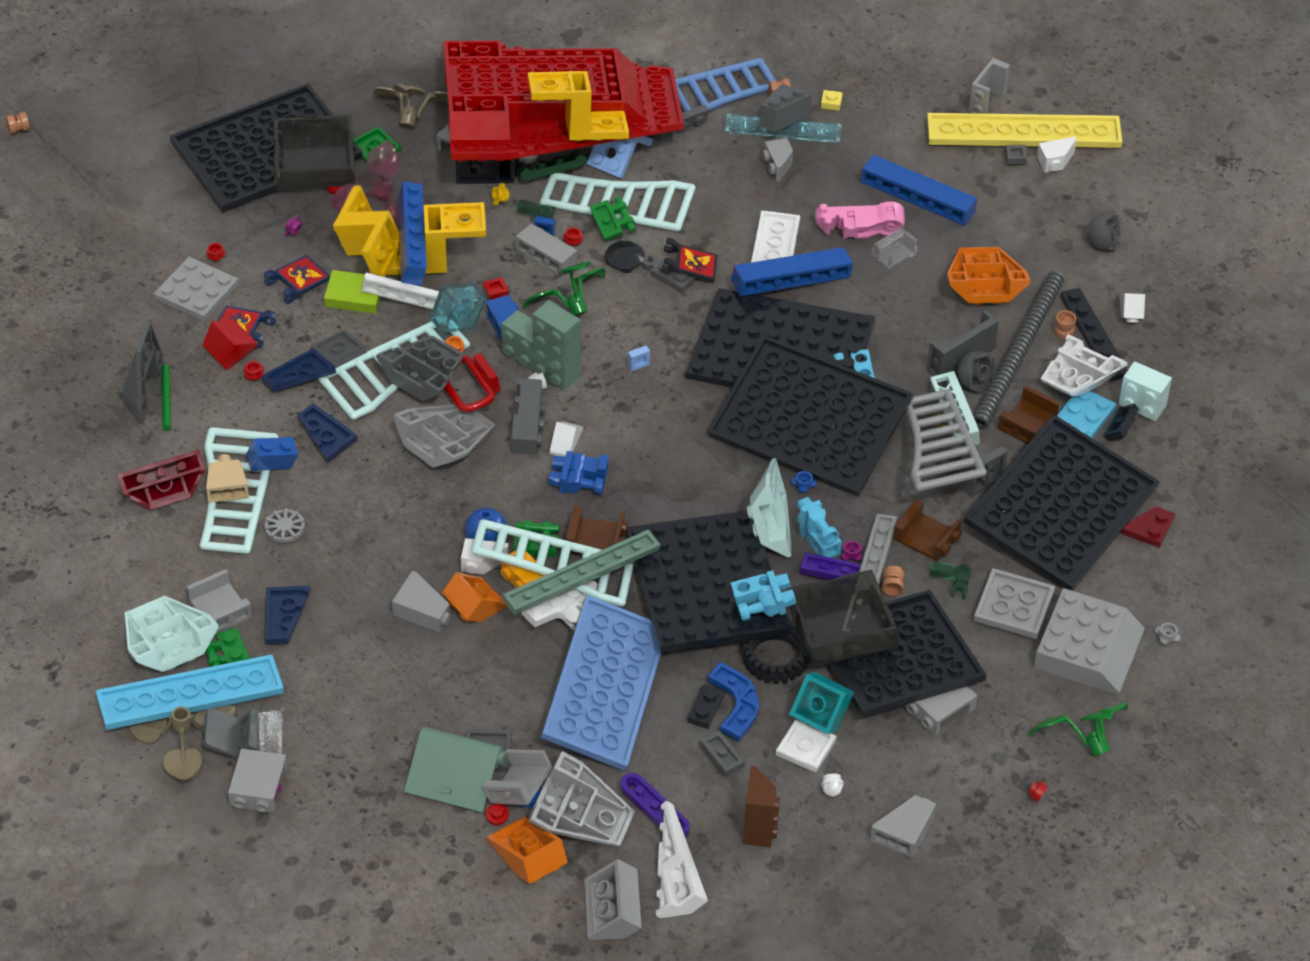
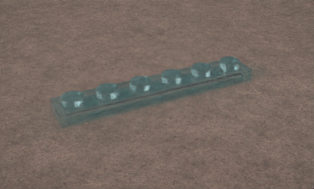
(800, 130)

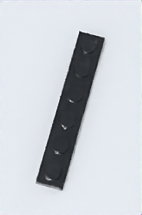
(1090, 326)

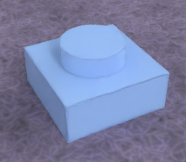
(638, 358)

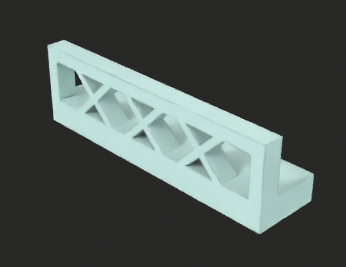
(955, 388)

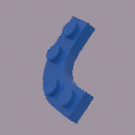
(744, 695)

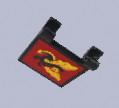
(690, 261)

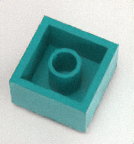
(821, 703)

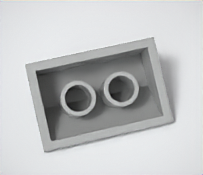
(612, 902)

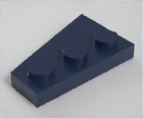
(298, 370)
(326, 432)
(283, 611)

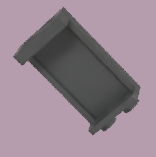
(981, 338)

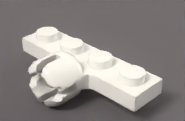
(564, 606)

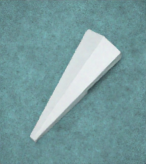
(680, 883)

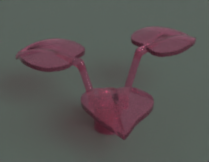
(381, 160)

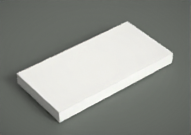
(775, 236)

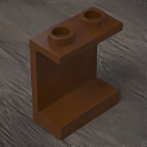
(1028, 415)
(594, 532)
(926, 533)

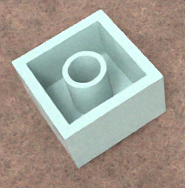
(1146, 389)

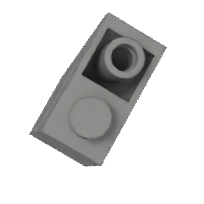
(778, 156)

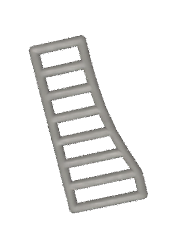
(965, 437)

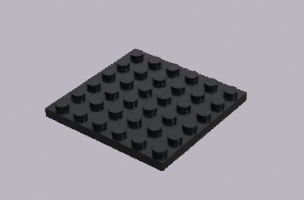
(925, 664)

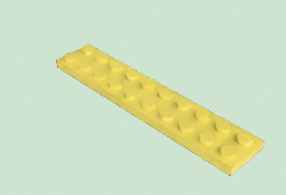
(1022, 129)

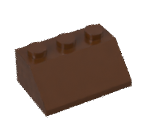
(760, 810)

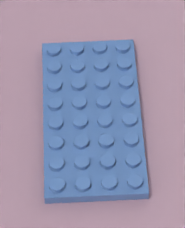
(603, 684)

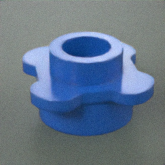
(804, 481)

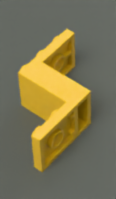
(580, 121)
(445, 222)
(367, 232)

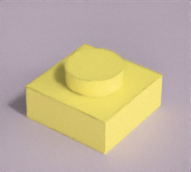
(831, 100)

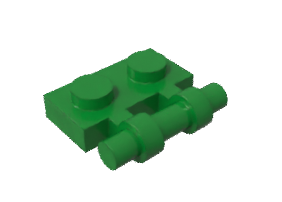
(607, 222)
(532, 546)
(230, 645)

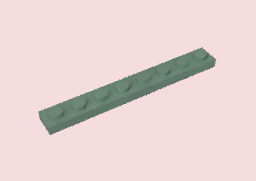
(581, 572)

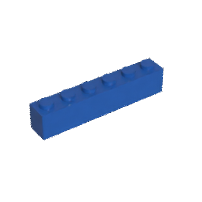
(919, 190)
(412, 233)
(791, 271)

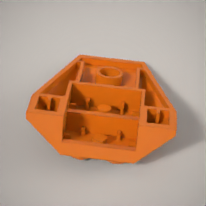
(986, 275)

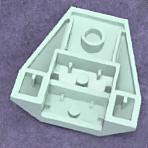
(770, 511)
(167, 633)

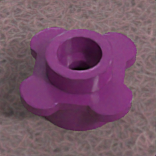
(293, 226)
(852, 551)

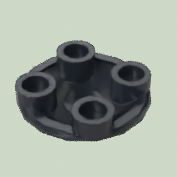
(624, 255)

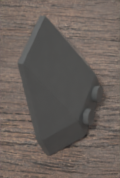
(146, 363)

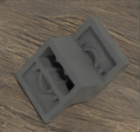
(993, 462)

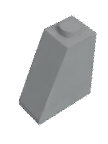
(421, 604)
(905, 826)

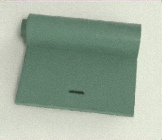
(454, 764)

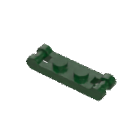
(546, 168)

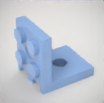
(619, 163)

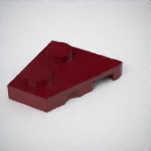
(1150, 526)

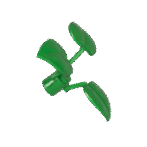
(576, 300)
(1097, 738)

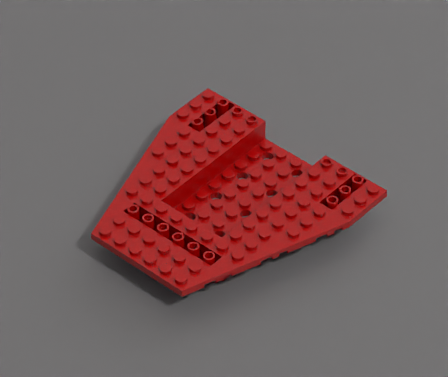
(498, 121)

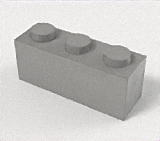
(545, 249)

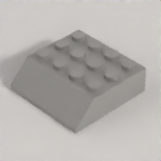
(1089, 642)

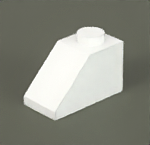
(1056, 154)
(1132, 306)
(477, 564)

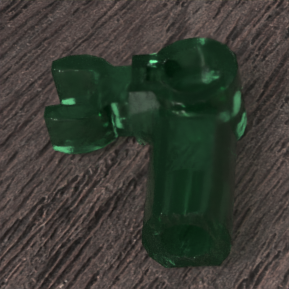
(536, 209)
(960, 574)

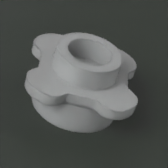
(1168, 633)

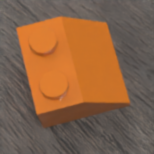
(472, 597)

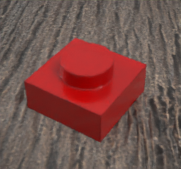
(495, 288)

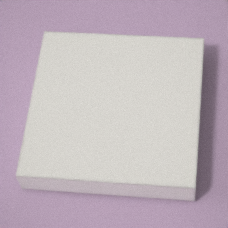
(805, 745)

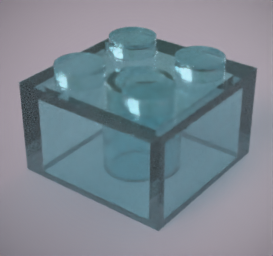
(458, 307)

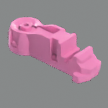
(861, 220)

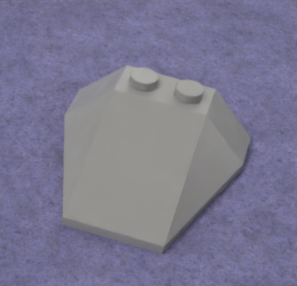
(441, 432)
(580, 805)

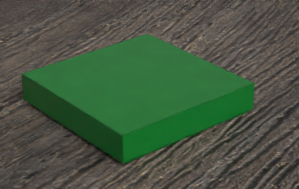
(372, 139)

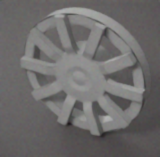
(284, 526)

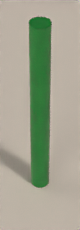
(166, 407)

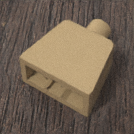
(226, 480)

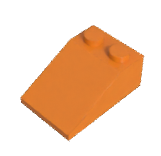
(529, 849)

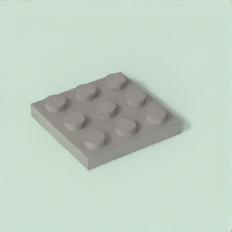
(196, 288)
(1014, 603)

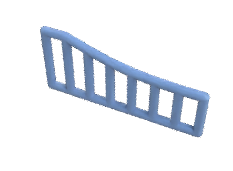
(726, 71)

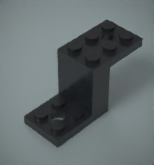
(488, 173)

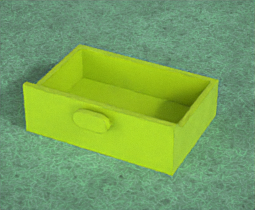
(346, 293)

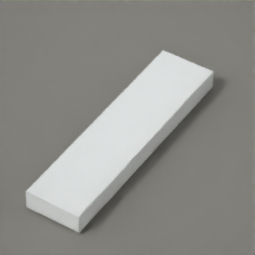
(399, 291)

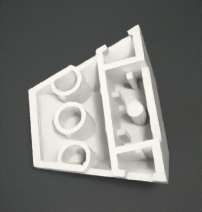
(1079, 368)

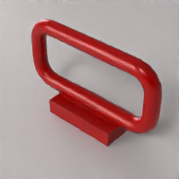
(485, 376)

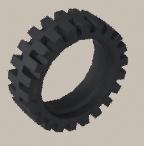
(776, 672)

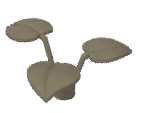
(409, 113)
(178, 763)

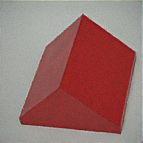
(228, 342)

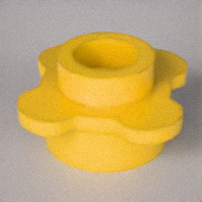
(500, 194)

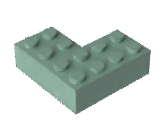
(545, 343)

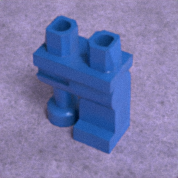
(579, 472)

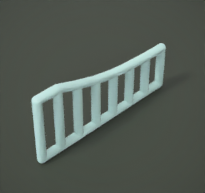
(610, 185)
(370, 406)
(256, 500)
(539, 567)

